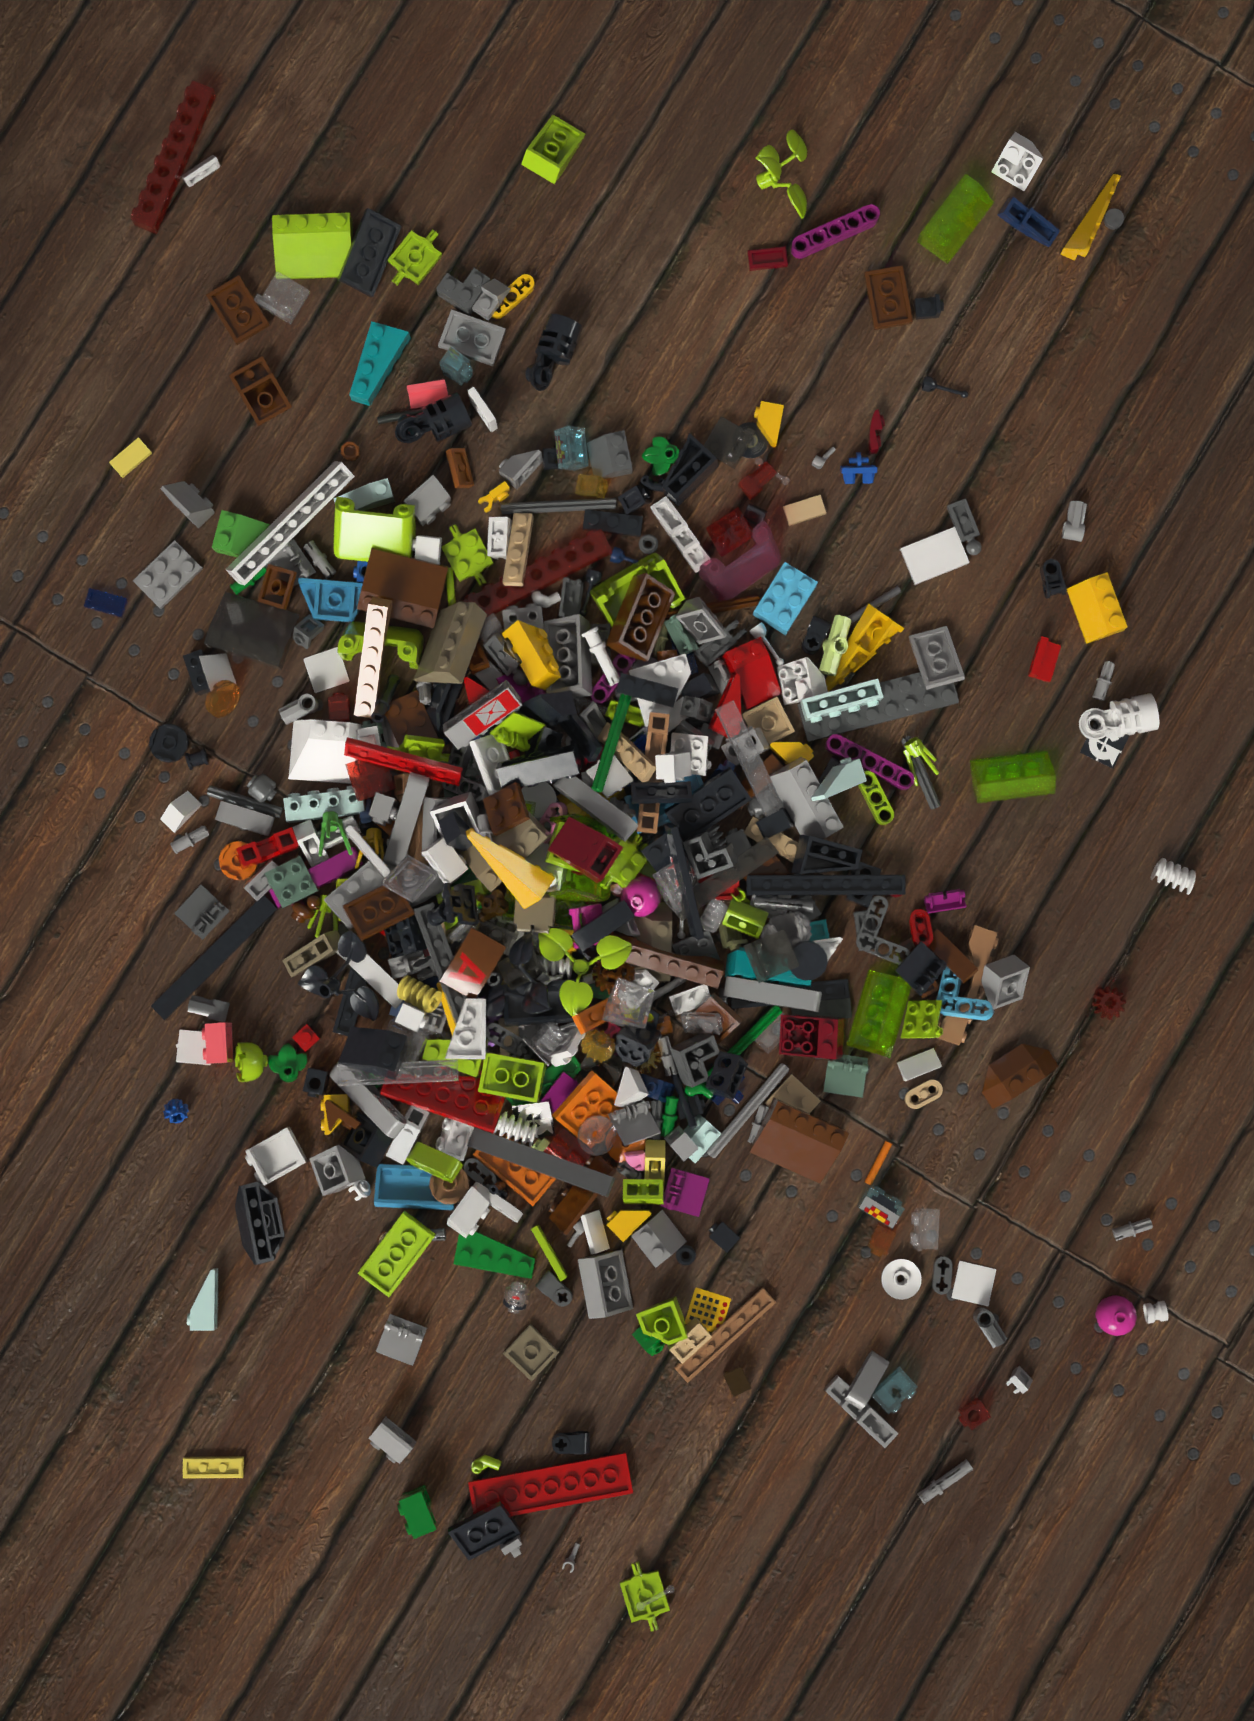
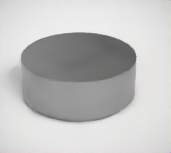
(1113, 219)

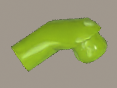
(483, 1462)

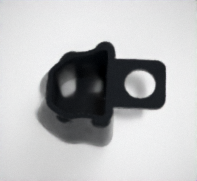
(637, 1044)

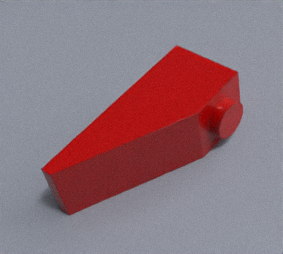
(730, 693)

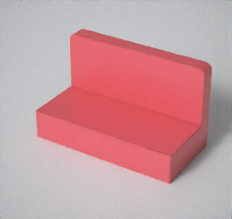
(426, 393)

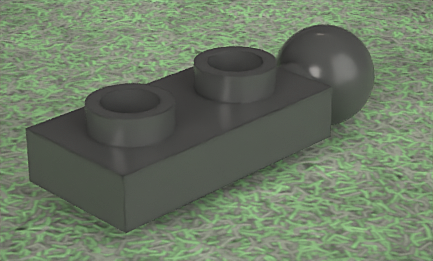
(965, 525)
(505, 662)

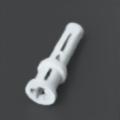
(597, 647)

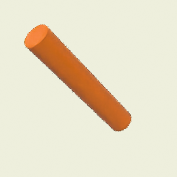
(878, 1163)

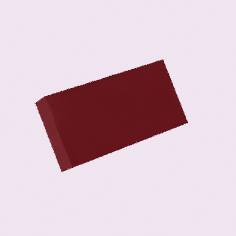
(767, 258)

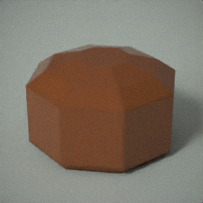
(350, 451)

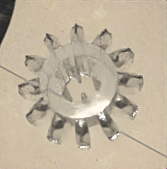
(713, 915)
(547, 1039)

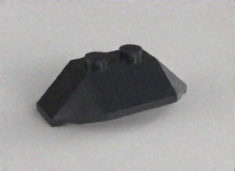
(443, 703)
(259, 1222)

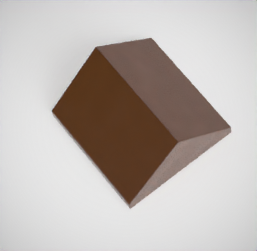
(277, 586)

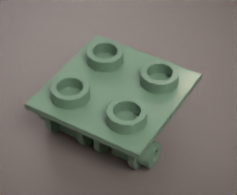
(291, 882)
(846, 1075)

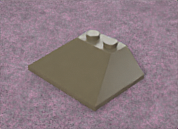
(656, 932)

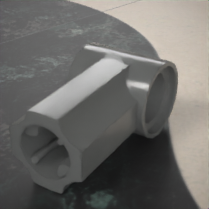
(213, 1009)
(990, 1327)

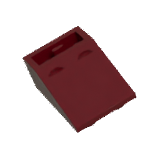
(585, 849)
(812, 1036)

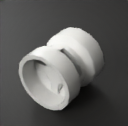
(1155, 1312)

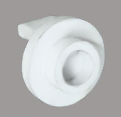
(362, 1189)

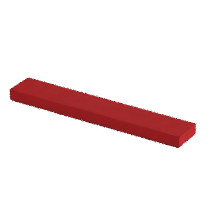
(402, 761)

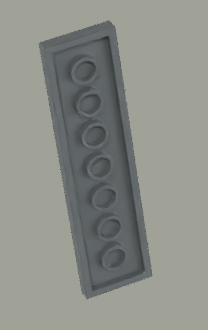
(900, 699)

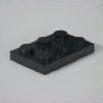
(484, 1530)

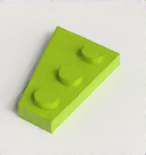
(437, 1049)

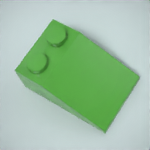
(236, 533)

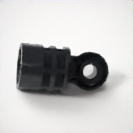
(554, 346)
(441, 417)

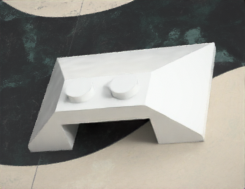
(319, 750)

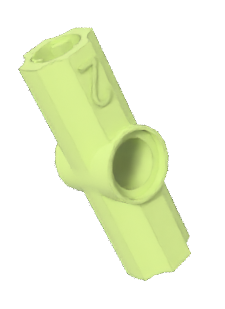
(835, 645)

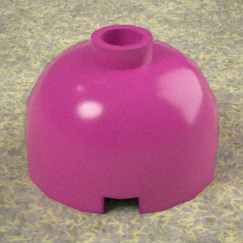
(641, 896)
(1116, 1315)

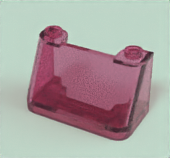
(747, 569)

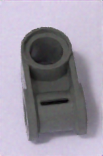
(551, 1286)

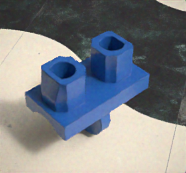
(868, 471)

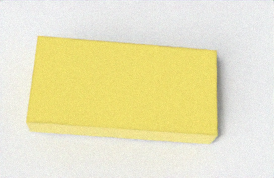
(130, 457)

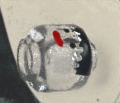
(516, 1297)

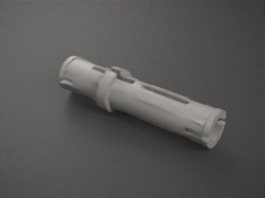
(938, 1486)

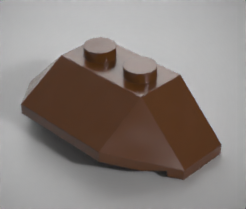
(1016, 1073)

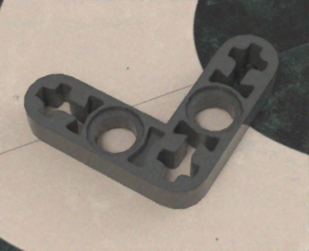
(473, 785)
(872, 934)
(516, 1045)

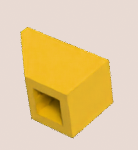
(341, 1100)

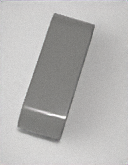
(244, 818)
(866, 1380)

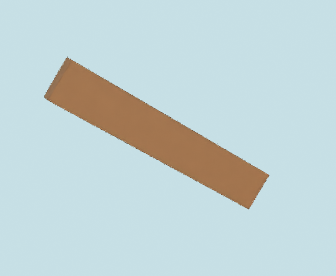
(726, 1334)

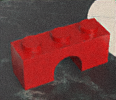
(264, 850)

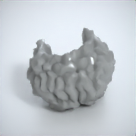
(795, 924)

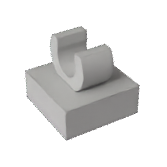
(1020, 1380)
(512, 1546)

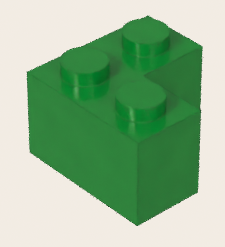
(417, 1511)

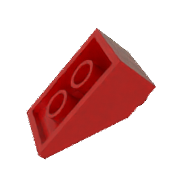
(756, 672)

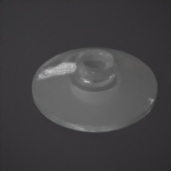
(605, 1135)

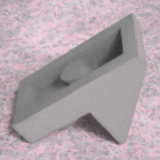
(492, 296)

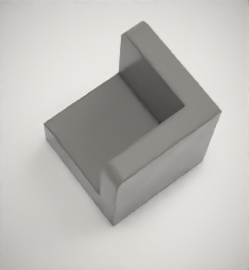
(681, 1143)

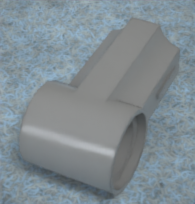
(1074, 525)
(297, 709)

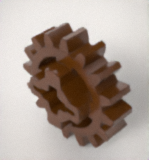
(609, 976)

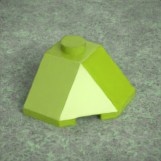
(664, 1321)

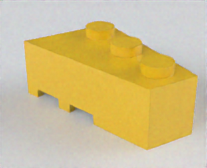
(535, 653)

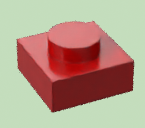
(306, 1037)

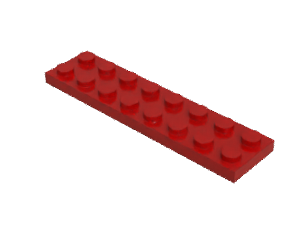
(554, 1485)

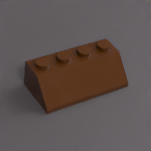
(640, 617)

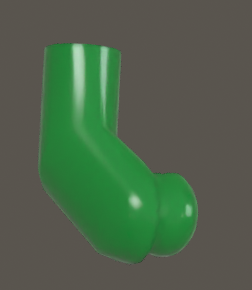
(699, 1089)

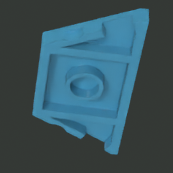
(331, 599)

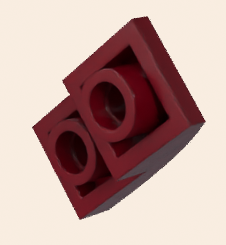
(875, 427)

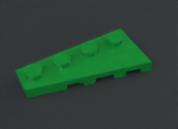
(551, 1075)
(491, 1255)

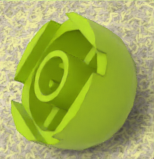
(249, 1061)

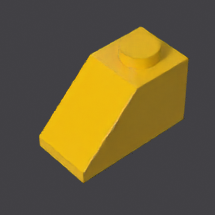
(769, 420)
(791, 751)
(626, 1222)

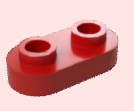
(921, 929)

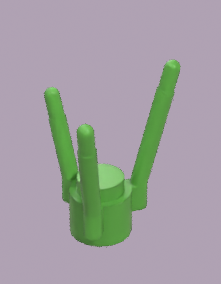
(330, 824)

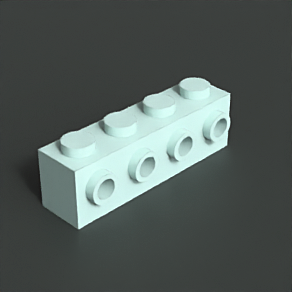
(840, 700)
(314, 804)

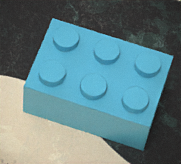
(785, 598)

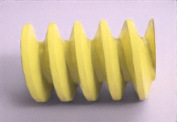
(418, 994)

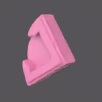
(636, 1159)

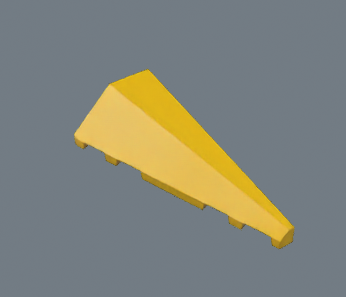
(1085, 233)
(868, 635)
(522, 878)

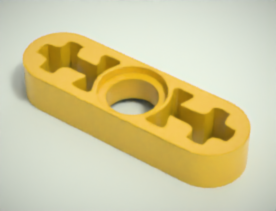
(525, 292)

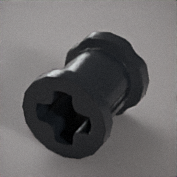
(197, 759)

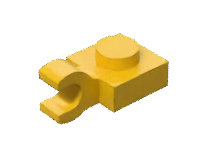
(498, 493)

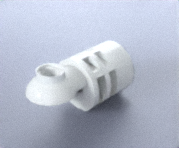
(1123, 717)

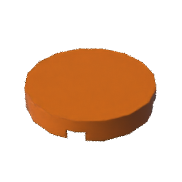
(230, 865)

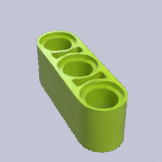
(875, 808)
(434, 1162)

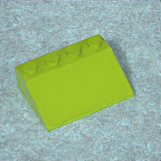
(311, 244)

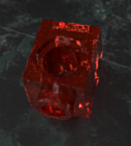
(339, 707)
(982, 1416)

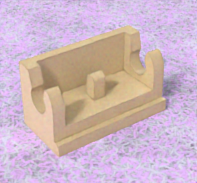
(696, 1339)

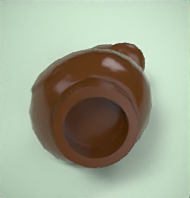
(305, 910)

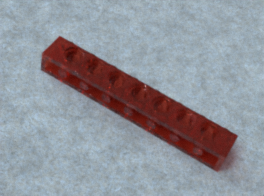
(152, 220)
(549, 577)

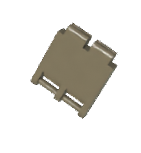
(538, 914)

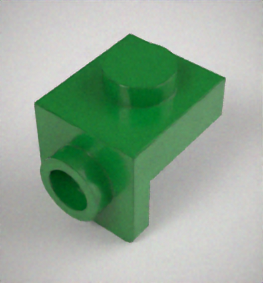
(649, 1344)

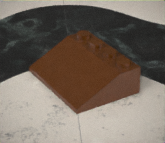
(410, 584)
(798, 1140)
(577, 1199)

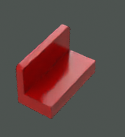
(1044, 659)

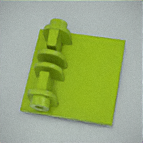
(516, 731)
(922, 1019)

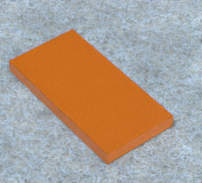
(524, 1181)

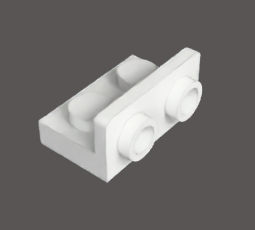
(454, 1138)

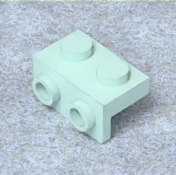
(702, 1136)

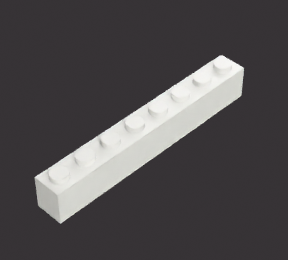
(289, 523)

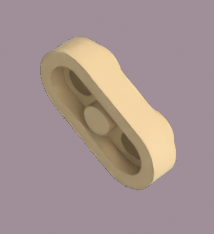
(923, 1094)

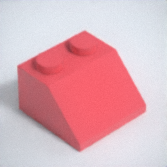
(218, 1043)

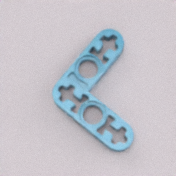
(952, 998)

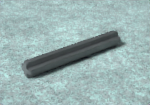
(923, 779)
(244, 801)

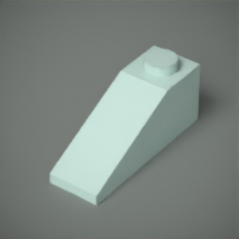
(371, 495)
(840, 778)
(204, 1311)

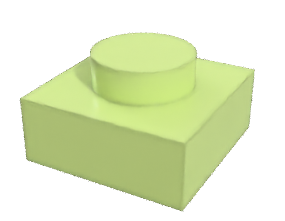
(541, 1145)

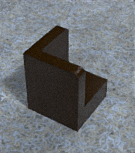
(737, 1381)

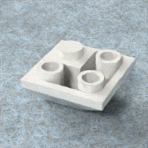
(1018, 161)
(800, 681)

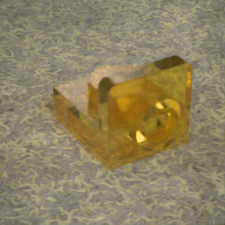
(591, 486)

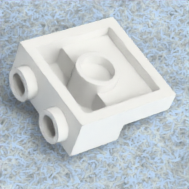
(567, 1047)

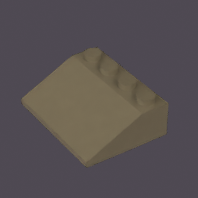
(451, 644)
(521, 839)

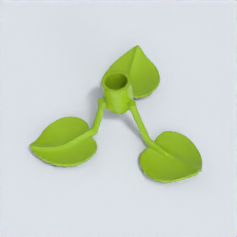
(770, 159)
(576, 995)

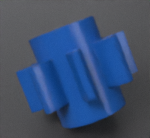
(175, 1111)

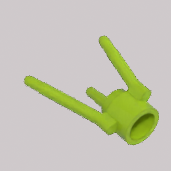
(916, 748)
(324, 908)

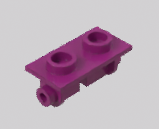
(937, 902)

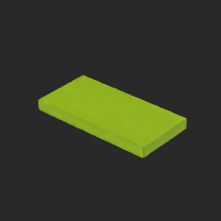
(396, 1254)

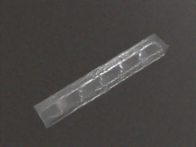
(749, 758)
(409, 1073)

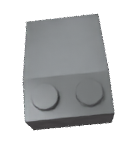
(188, 501)

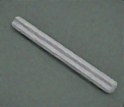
(747, 1110)

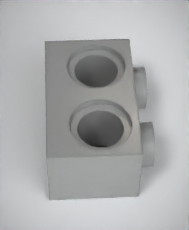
(761, 745)

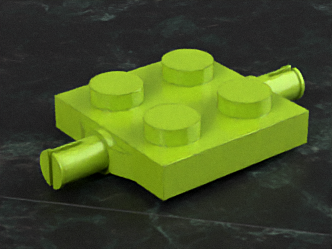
(414, 257)
(467, 555)
(424, 747)
(626, 864)
(641, 1588)

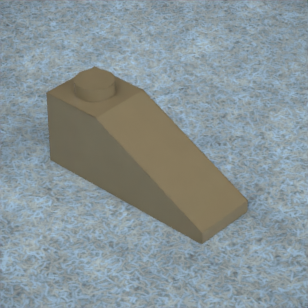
(312, 953)

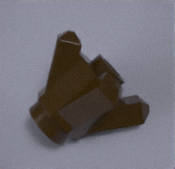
(492, 905)

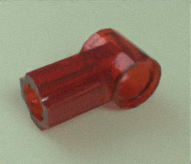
(753, 483)

